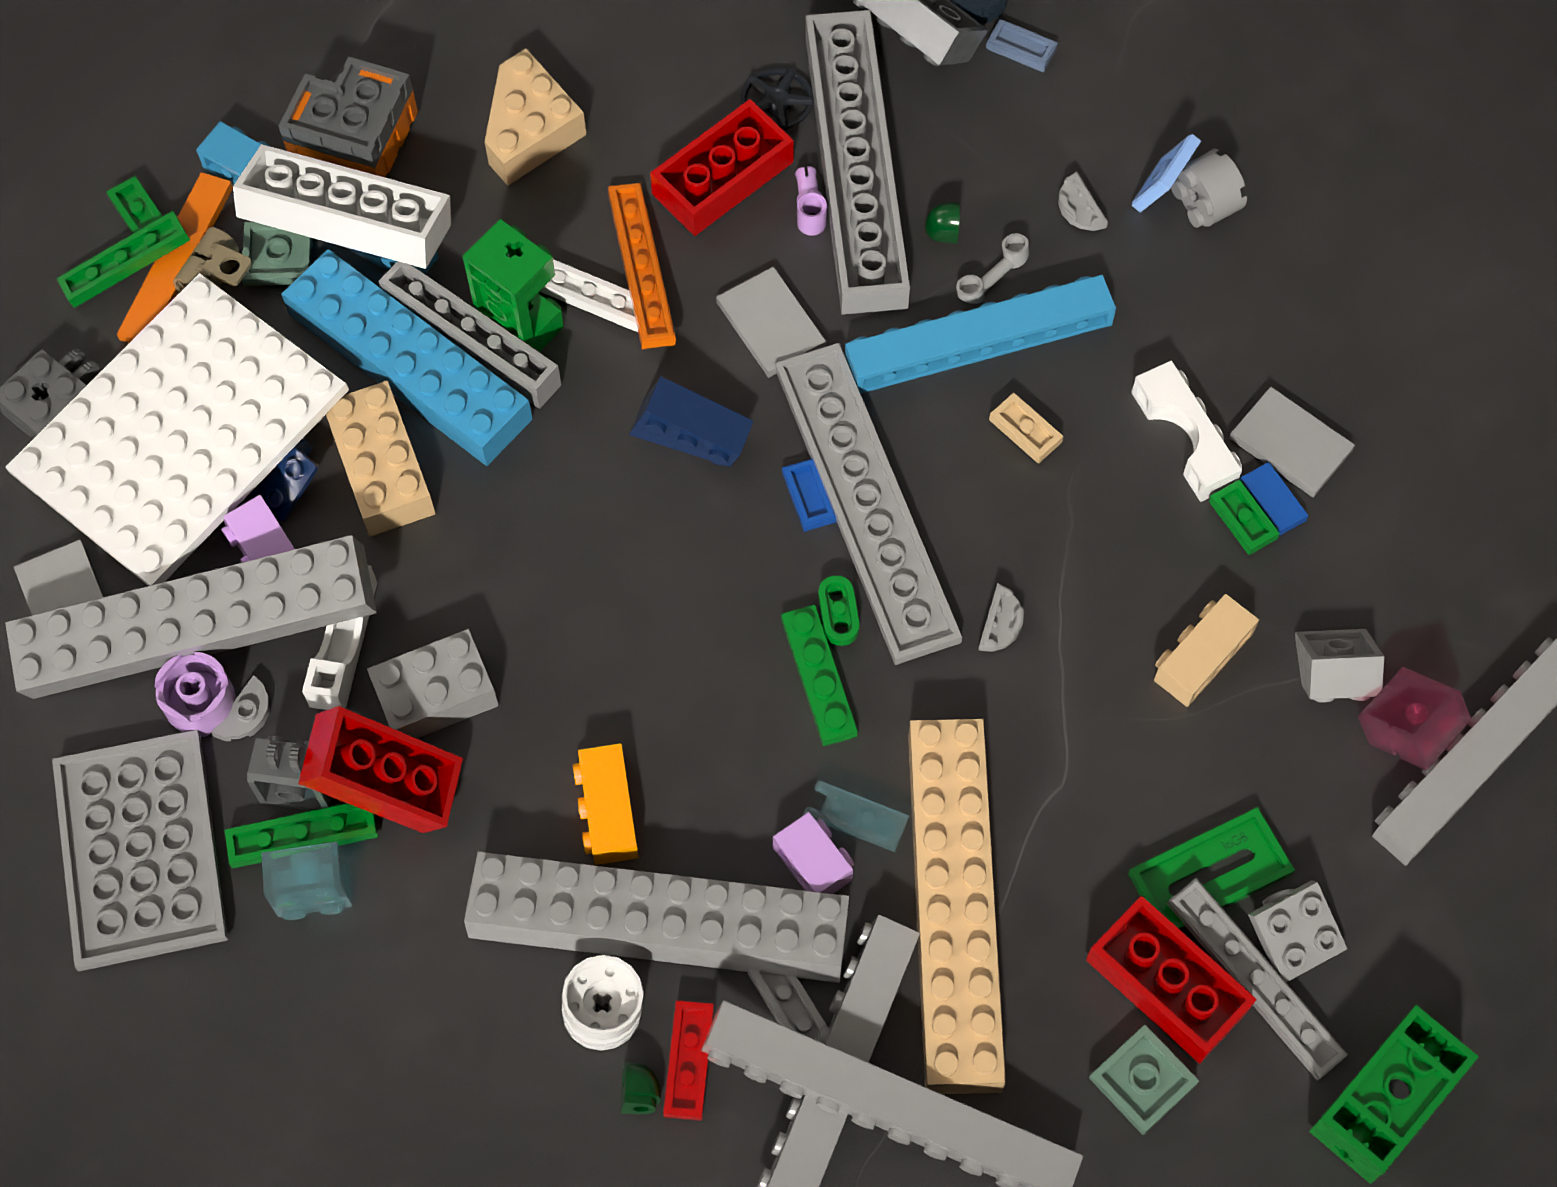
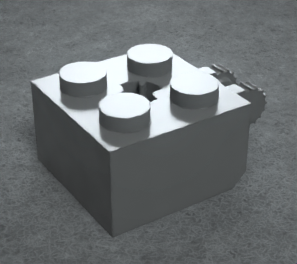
(44, 389)
(276, 774)

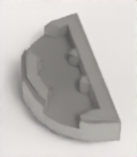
(1079, 206)
(1003, 621)
(247, 713)

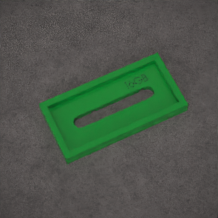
(1241, 833)

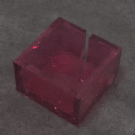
(1414, 718)

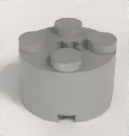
(1210, 188)

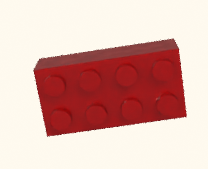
(722, 167)
(380, 770)
(1170, 979)

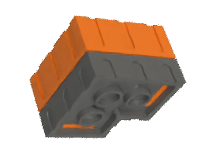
(352, 120)

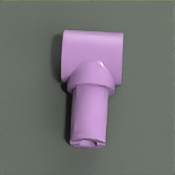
(810, 201)

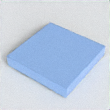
(1165, 173)

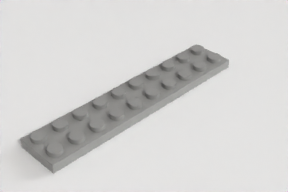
(868, 504)

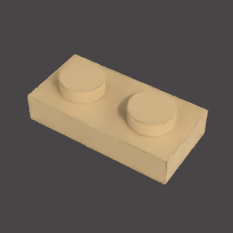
(1026, 428)

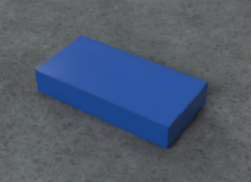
(808, 495)
(1274, 498)

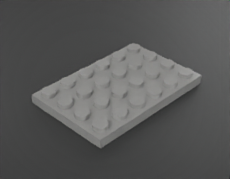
(138, 850)

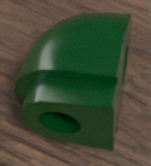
(943, 222)
(639, 1089)

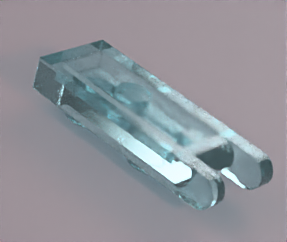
(860, 817)

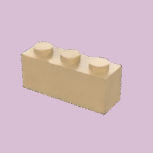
(1205, 649)

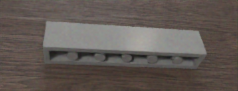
(474, 333)

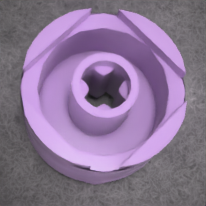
(199, 675)

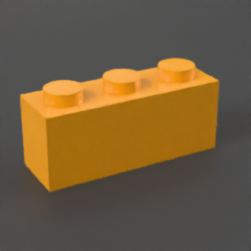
(605, 804)

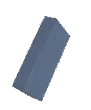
(1021, 45)

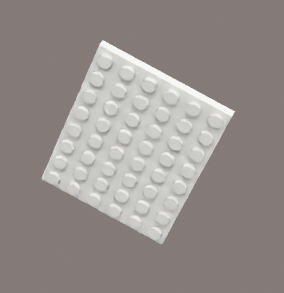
(177, 430)

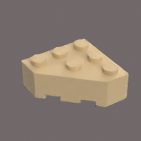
(529, 118)

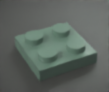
(275, 255)
(1143, 1079)

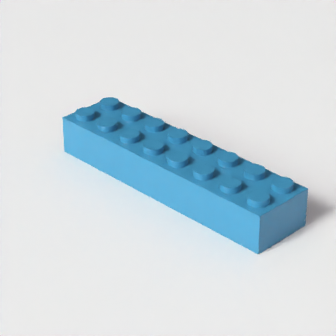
(413, 357)

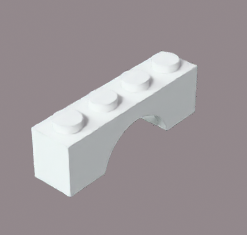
(1167, 396)
(334, 667)

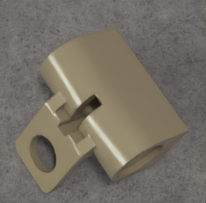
(213, 259)

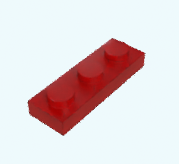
(687, 1062)

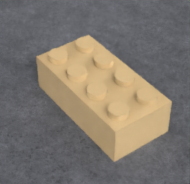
(379, 459)

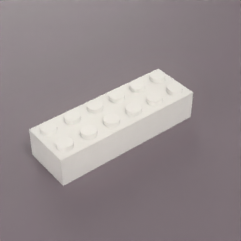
(342, 206)

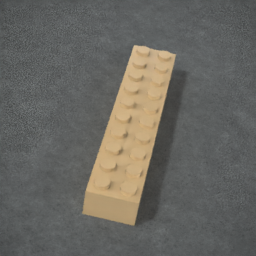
(955, 908)

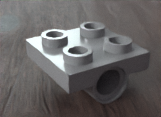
(1297, 930)

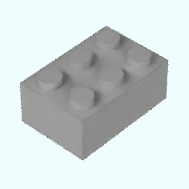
(433, 686)

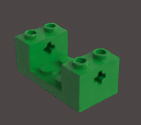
(505, 281)
(1371, 1125)

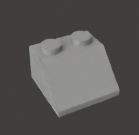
(1339, 664)

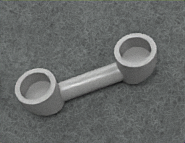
(1015, 254)

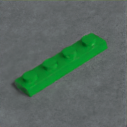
(123, 259)
(819, 675)
(332, 824)

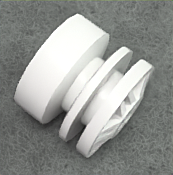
(602, 981)

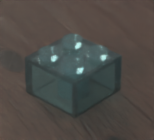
(307, 880)

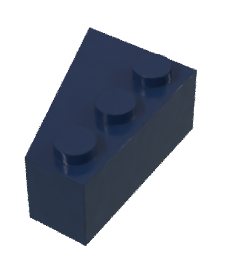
(691, 424)

